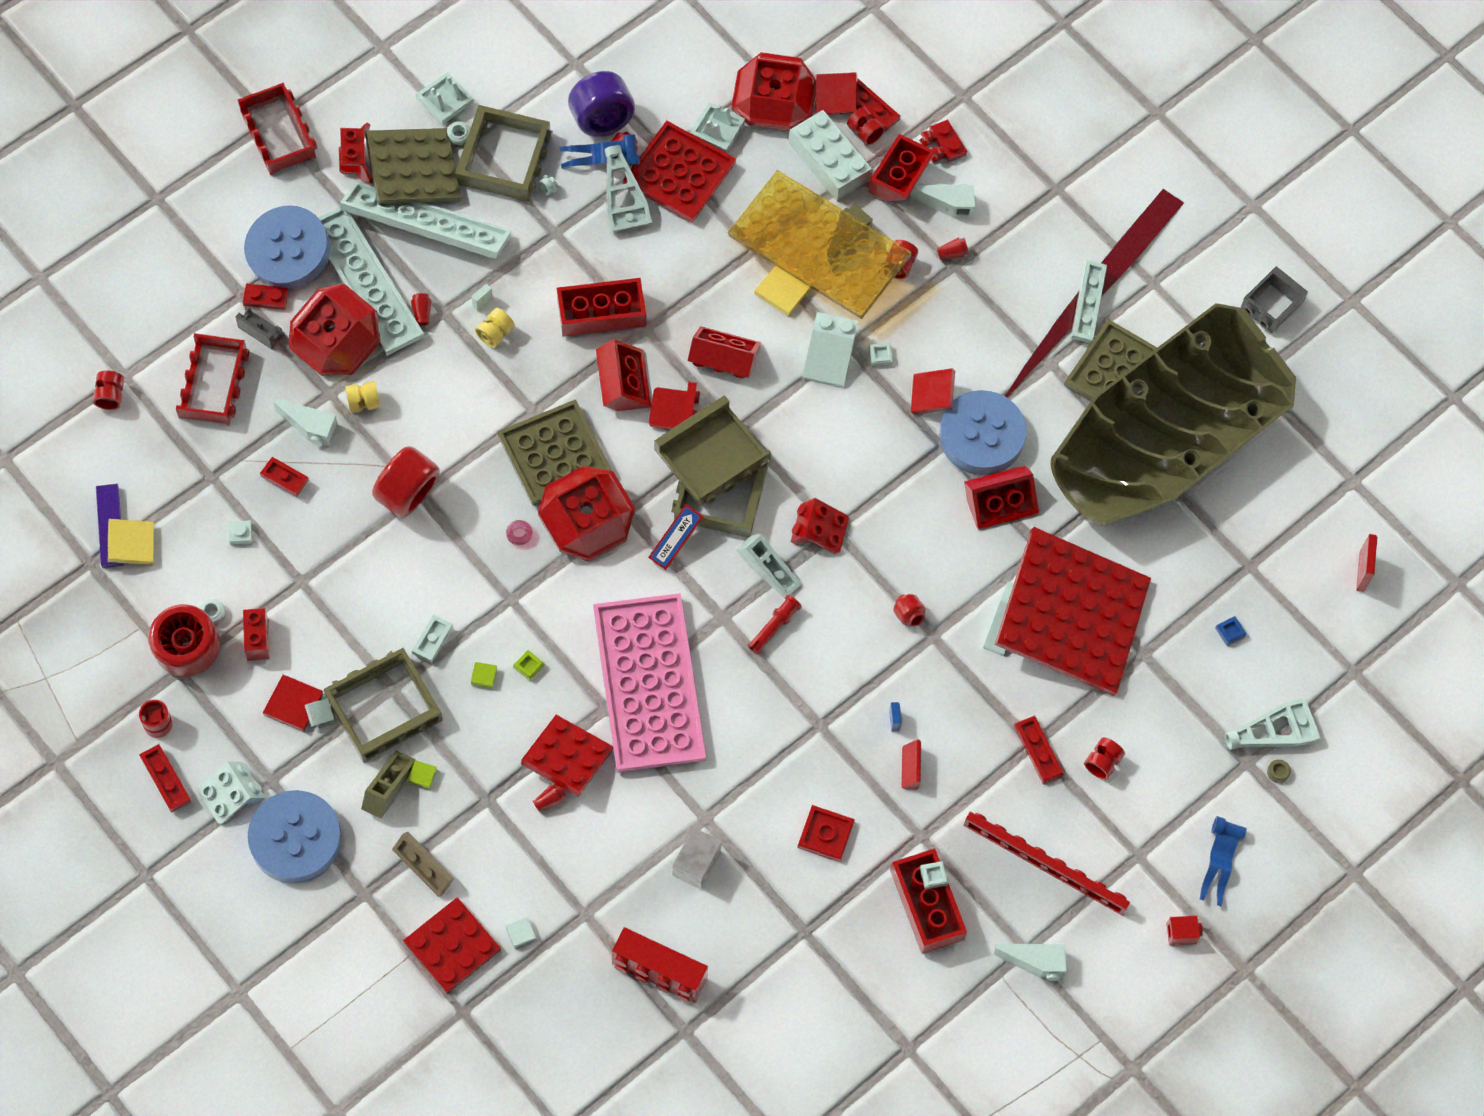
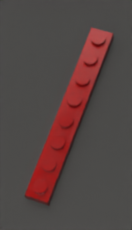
(1053, 866)

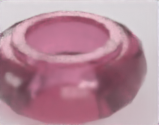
(519, 524)

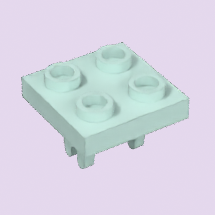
(444, 98)
(718, 126)

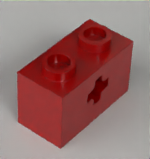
(256, 634)

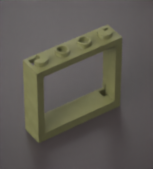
(494, 184)
(723, 525)
(398, 734)

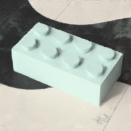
(830, 155)

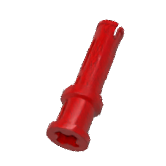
(780, 617)

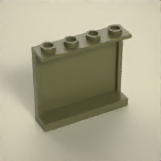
(711, 452)

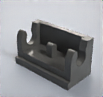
(259, 328)

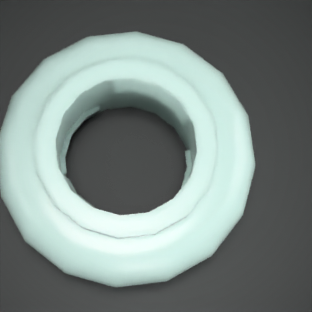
(458, 126)
(213, 603)

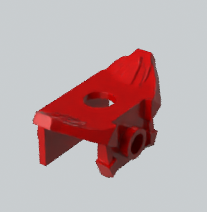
(353, 153)

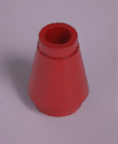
(954, 249)
(421, 307)
(550, 797)

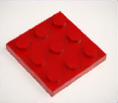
(567, 755)
(452, 945)

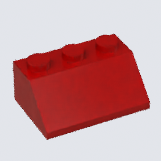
(900, 169)
(723, 352)
(623, 376)
(1002, 497)

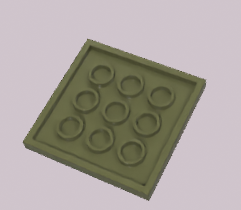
(412, 166)
(1106, 359)
(551, 447)

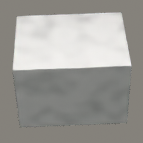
(697, 858)

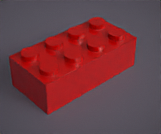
(601, 307)
(930, 911)
(659, 965)

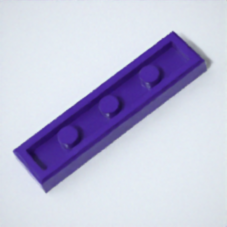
(107, 508)

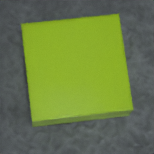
(528, 665)
(483, 675)
(422, 774)

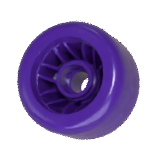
(601, 104)

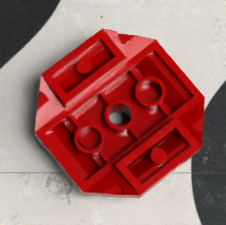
(772, 108)
(348, 344)
(580, 533)

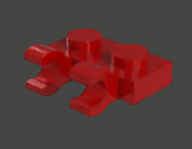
(947, 140)

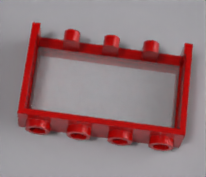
(277, 127)
(213, 379)

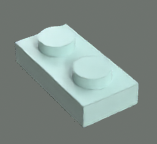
(432, 639)

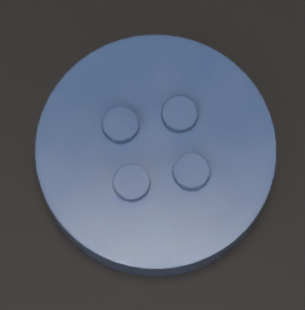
(287, 247)
(982, 432)
(294, 836)

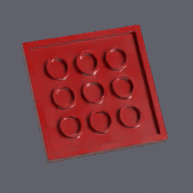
(681, 171)

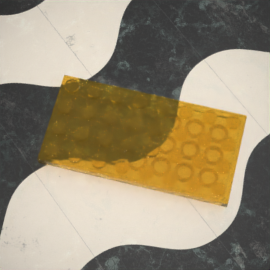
(819, 244)

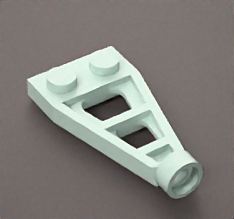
(629, 216)
(1299, 718)

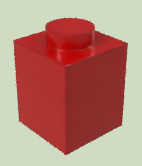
(1184, 930)

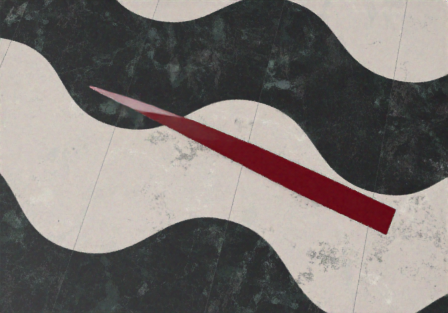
(1117, 261)

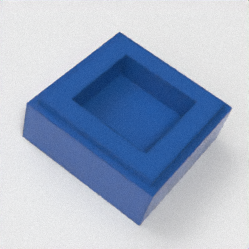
(1230, 631)
(895, 716)

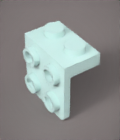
(230, 790)

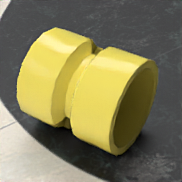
(496, 326)
(362, 397)

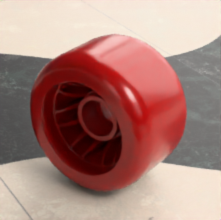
(405, 481)
(173, 629)

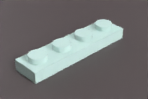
(1088, 301)

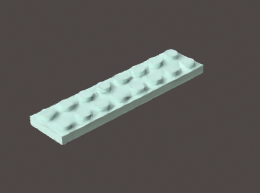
(428, 221)
(364, 274)

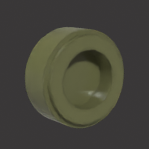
(1278, 771)

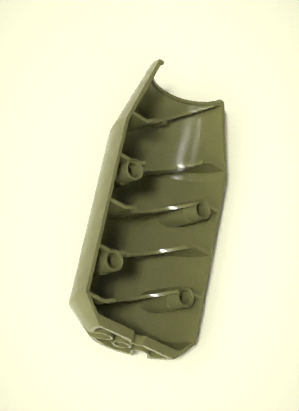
(1194, 409)

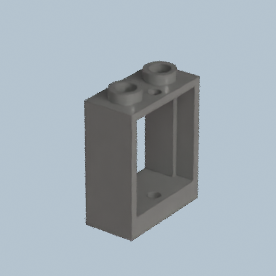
(1286, 286)

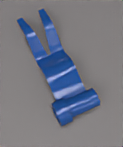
(628, 148)
(1221, 855)

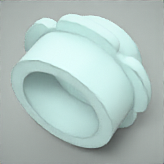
(548, 185)

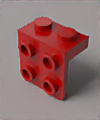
(673, 406)
(820, 525)

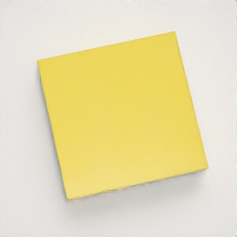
(782, 290)
(130, 541)

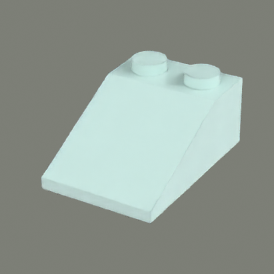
(830, 349)

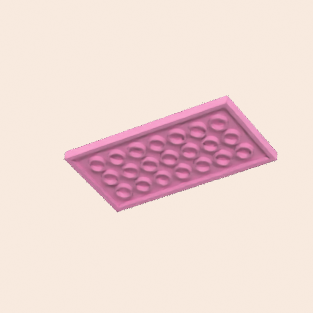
(649, 683)

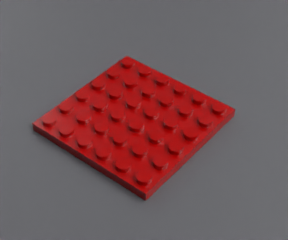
(1073, 611)

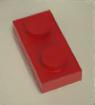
(265, 296)
(284, 476)

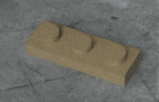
(422, 864)

